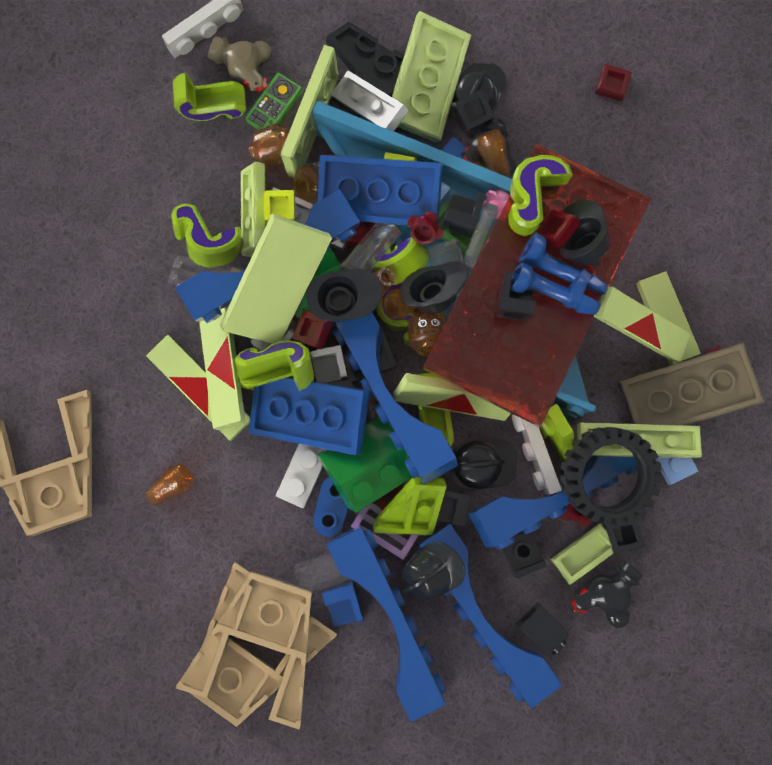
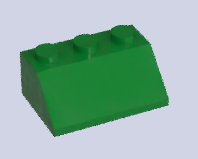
(368, 475)

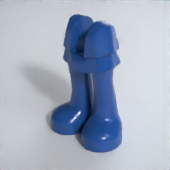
(579, 279)

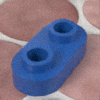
(329, 505)

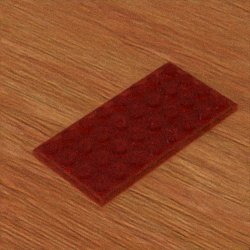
(522, 361)

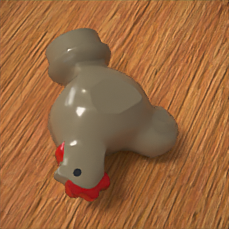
(242, 60)

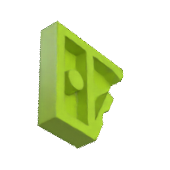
(558, 431)
(413, 509)

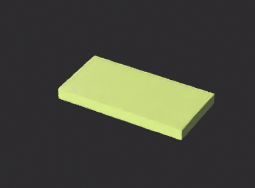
(430, 75)
(303, 131)
(275, 280)

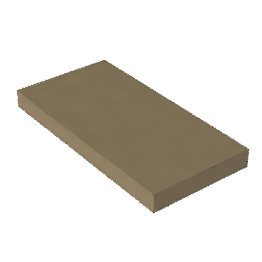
(694, 389)

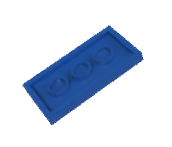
(382, 188)
(316, 417)

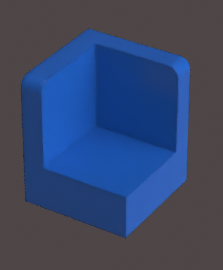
(343, 604)

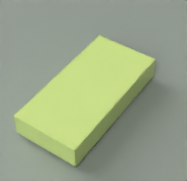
(583, 554)

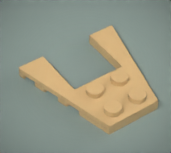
(60, 490)
(270, 616)
(242, 677)

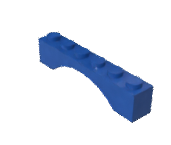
(210, 291)
(423, 444)
(506, 517)
(527, 669)
(415, 683)

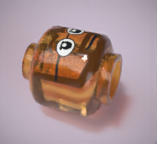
(268, 144)
(306, 182)
(424, 331)

